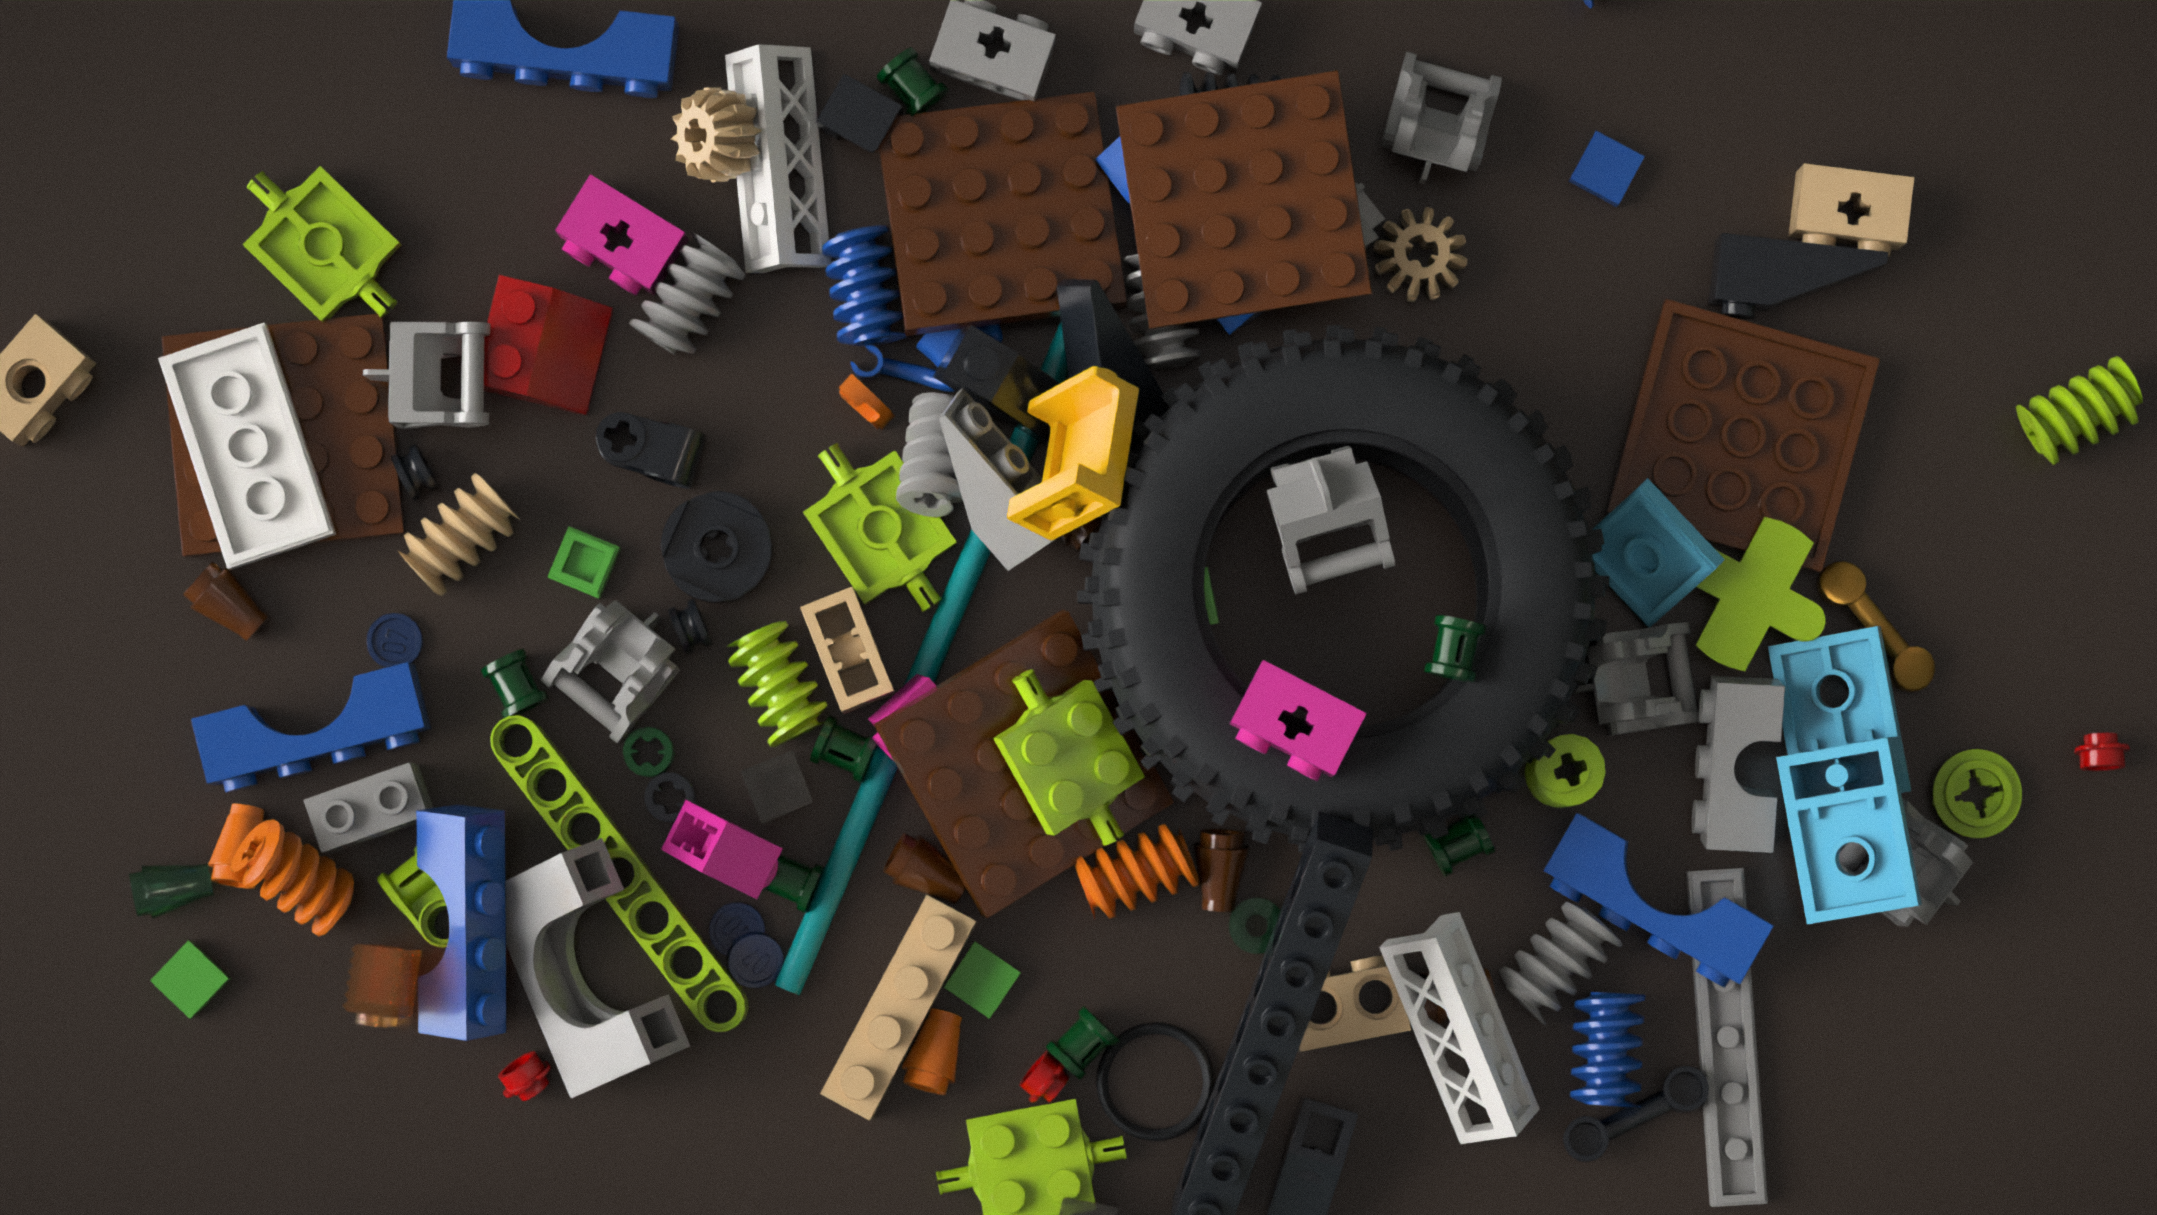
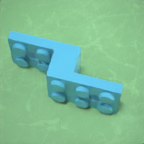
(1844, 776)

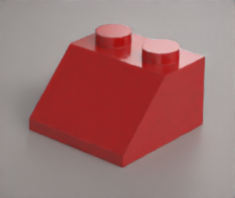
(544, 345)

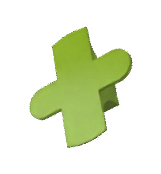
(1759, 595)

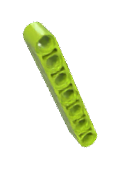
(645, 885)

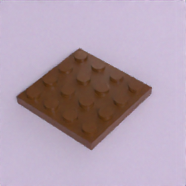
(1244, 200)
(998, 211)
(340, 419)
(1745, 427)
(966, 785)

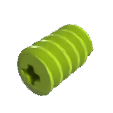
(2081, 409)
(777, 683)
(1580, 786)

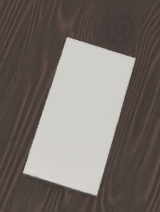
(247, 446)

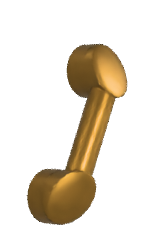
(1844, 585)

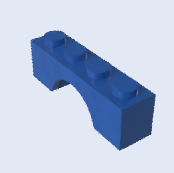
(632, 53)
(381, 708)
(466, 859)
(1595, 864)

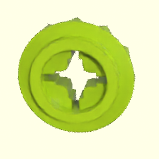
(1989, 770)

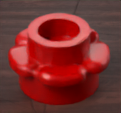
(2101, 752)
(525, 1076)
(1044, 1078)

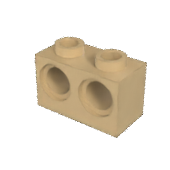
(1350, 1019)

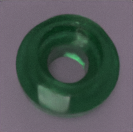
(1238, 920)

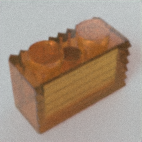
(382, 984)

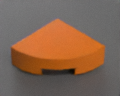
(865, 402)

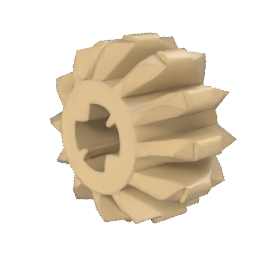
(716, 134)
(1412, 271)

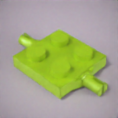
(321, 244)
(872, 534)
(1068, 757)
(1030, 1160)

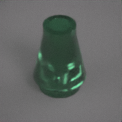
(168, 887)

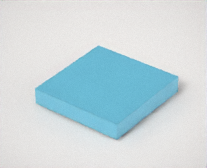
(1652, 553)

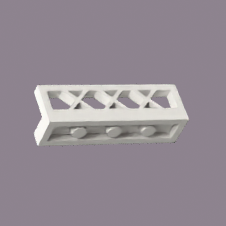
(765, 201)
(1479, 1029)

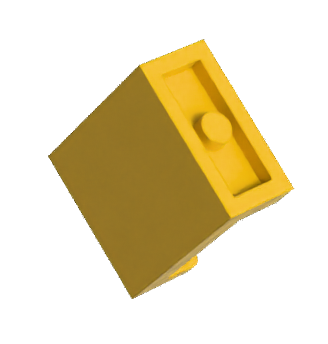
(1085, 453)

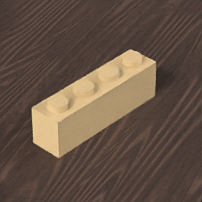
(898, 1007)

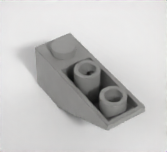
(988, 476)

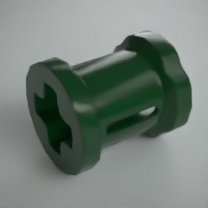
(912, 82)
(1455, 648)
(514, 683)
(843, 749)
(1463, 842)
(795, 881)
(1082, 1043)

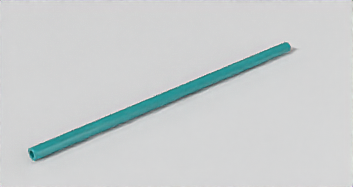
(882, 768)

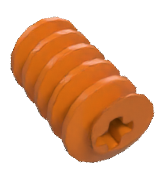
(1136, 871)
(296, 873)

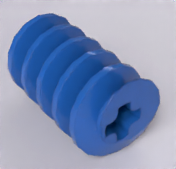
(862, 287)
(1607, 1049)

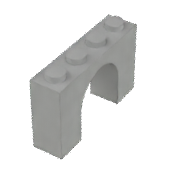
(583, 1034)

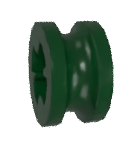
(650, 735)

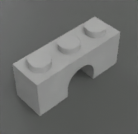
(1737, 715)

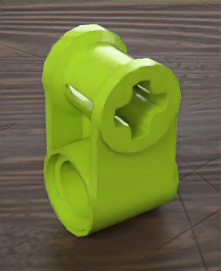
(418, 900)

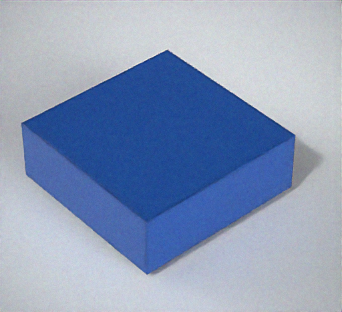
(1606, 168)

